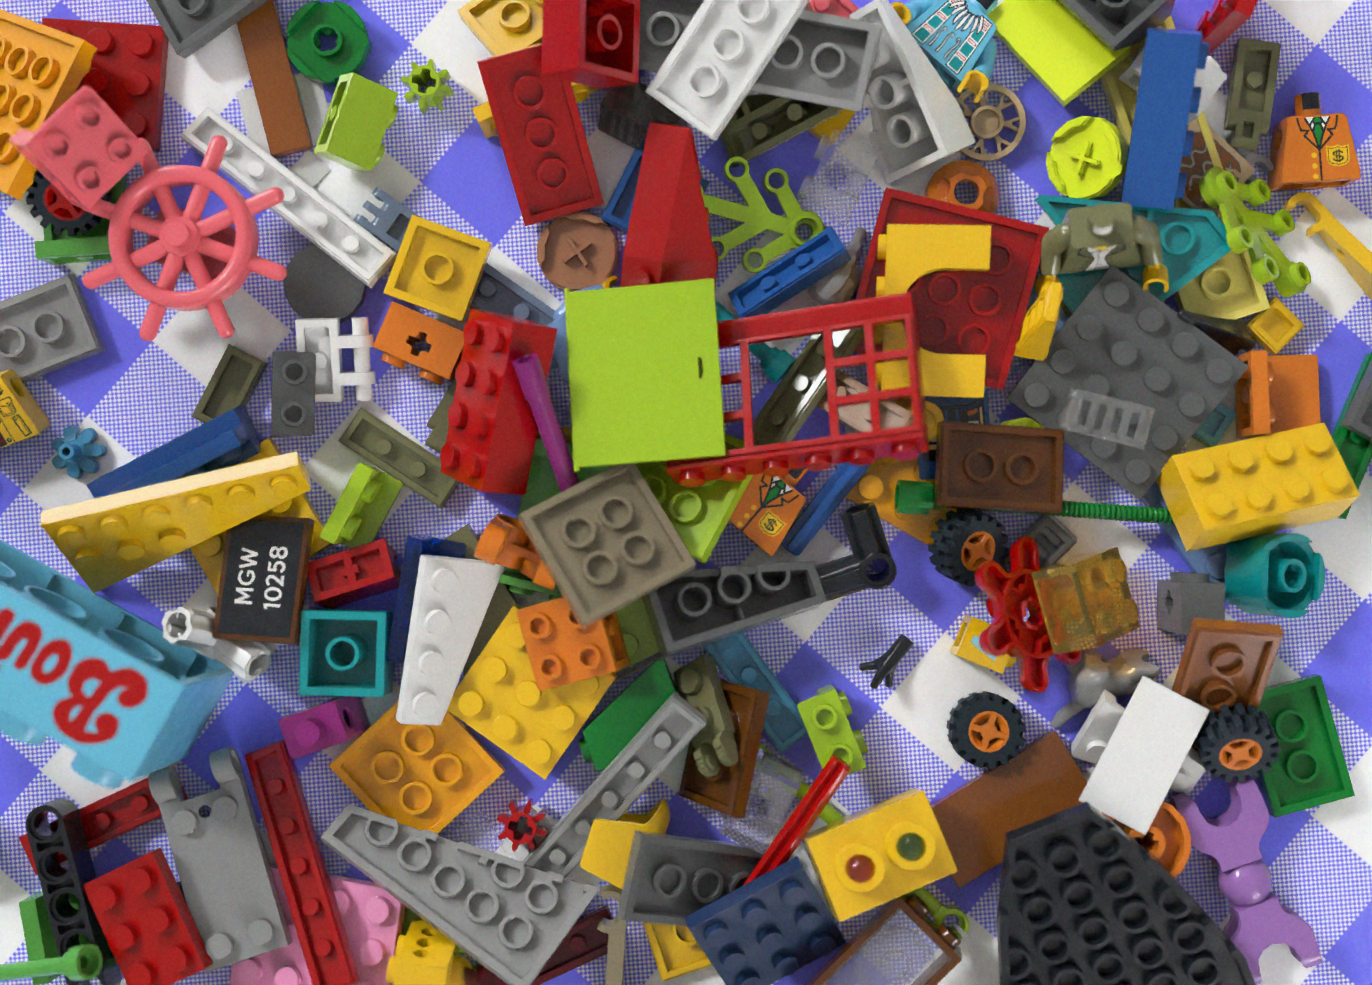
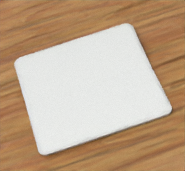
(309, 168)

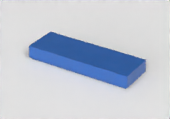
(790, 275)

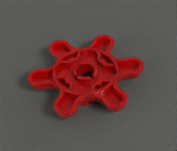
(1007, 603)

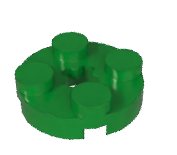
(329, 19)

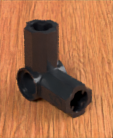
(867, 542)

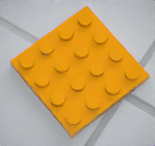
(36, 78)

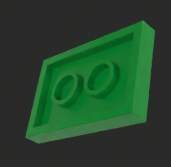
(1310, 755)

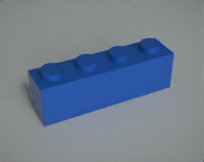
(1161, 117)

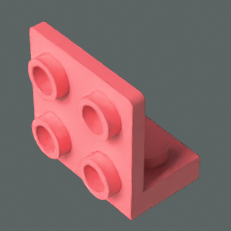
(81, 148)

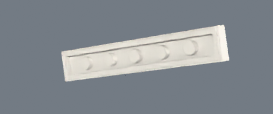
(301, 206)

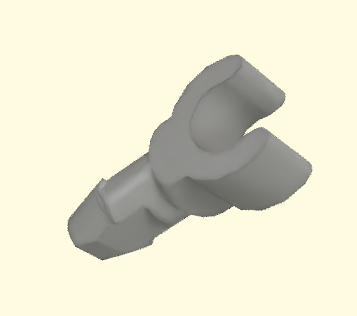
(1254, 159)

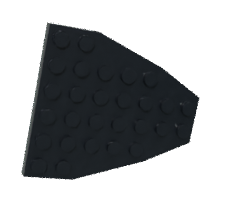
(1102, 910)

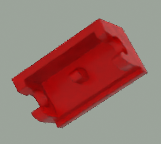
(354, 574)

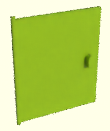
(640, 375)

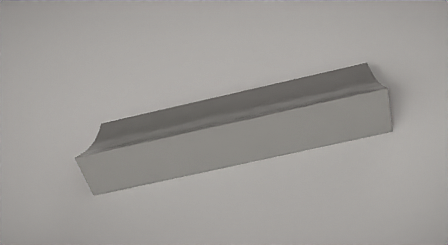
(818, 62)

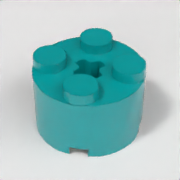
(1273, 574)

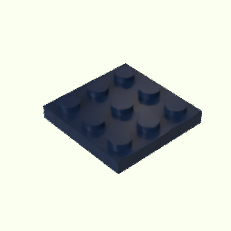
(766, 927)

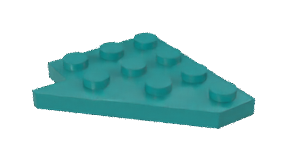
(1188, 241)

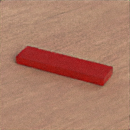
(111, 816)

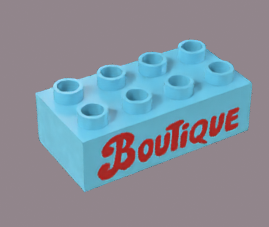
(96, 676)

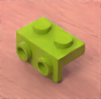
(830, 730)

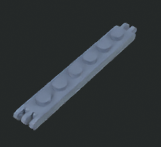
(494, 292)

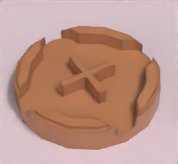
(577, 251)

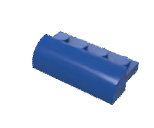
(204, 449)

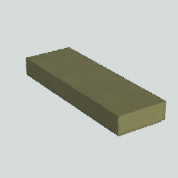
(399, 457)

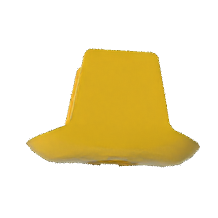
(611, 841)

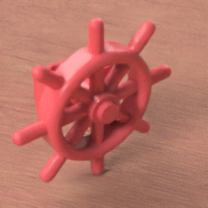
(205, 249)

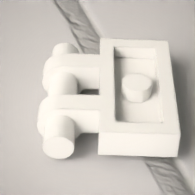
(324, 340)

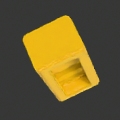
(1040, 324)

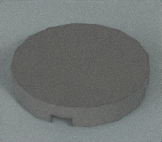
(321, 286)

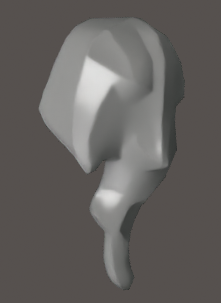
(843, 281)

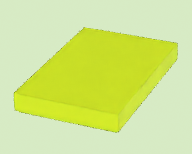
(1054, 46)

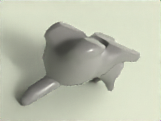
(1096, 673)

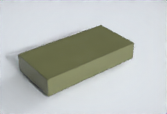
(230, 384)

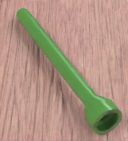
(77, 964)

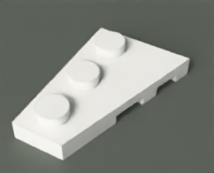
(1098, 729)

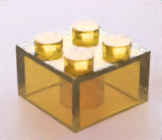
(1086, 600)

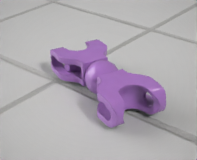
(1245, 879)

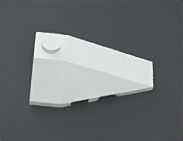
(908, 101)

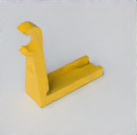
(1341, 242)

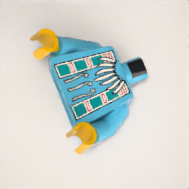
(954, 39)

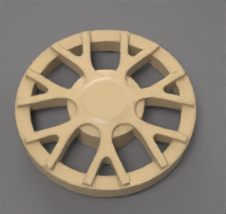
(988, 122)

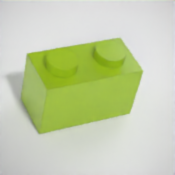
(357, 123)

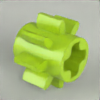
(420, 77)

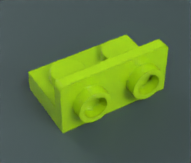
(362, 507)

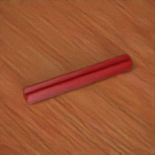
(802, 817)

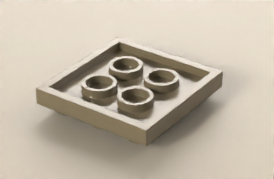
(606, 542)

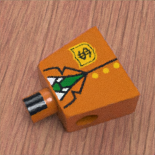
(1312, 149)
(769, 509)

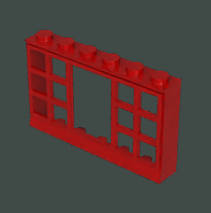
(822, 452)

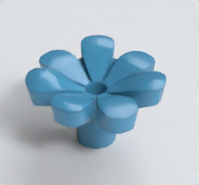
(78, 451)

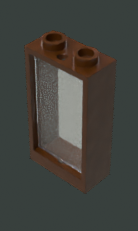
(894, 949)

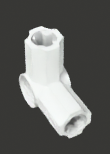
(194, 630)

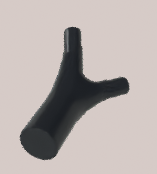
(888, 662)

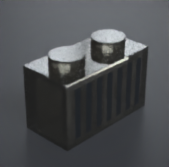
(627, 114)

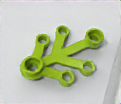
(1222, 190)
(758, 217)

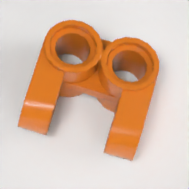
(508, 545)

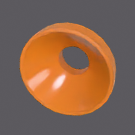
(944, 180)

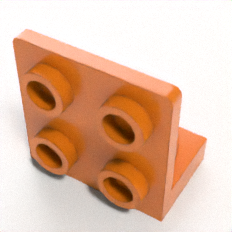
(1276, 393)
(563, 650)

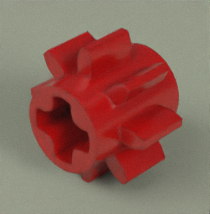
(511, 826)

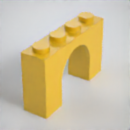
(909, 255)

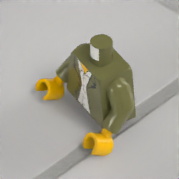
(1098, 238)

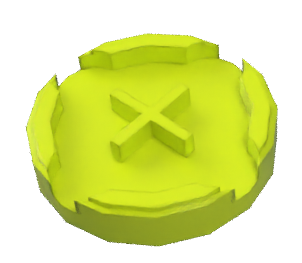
(1087, 158)

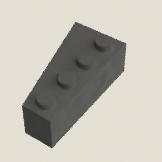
(729, 601)

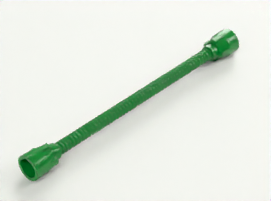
(919, 498)

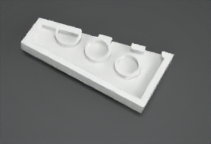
(443, 627)

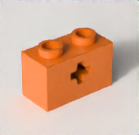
(405, 326)

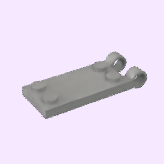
(222, 863)

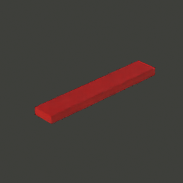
(301, 866)

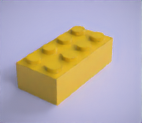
(1256, 486)

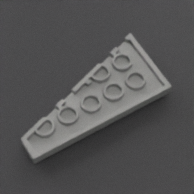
(476, 898)

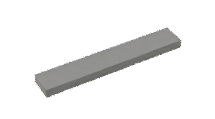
(619, 784)

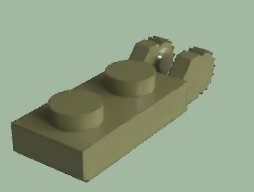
(701, 687)

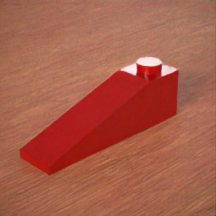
(668, 218)

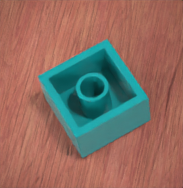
(345, 652)

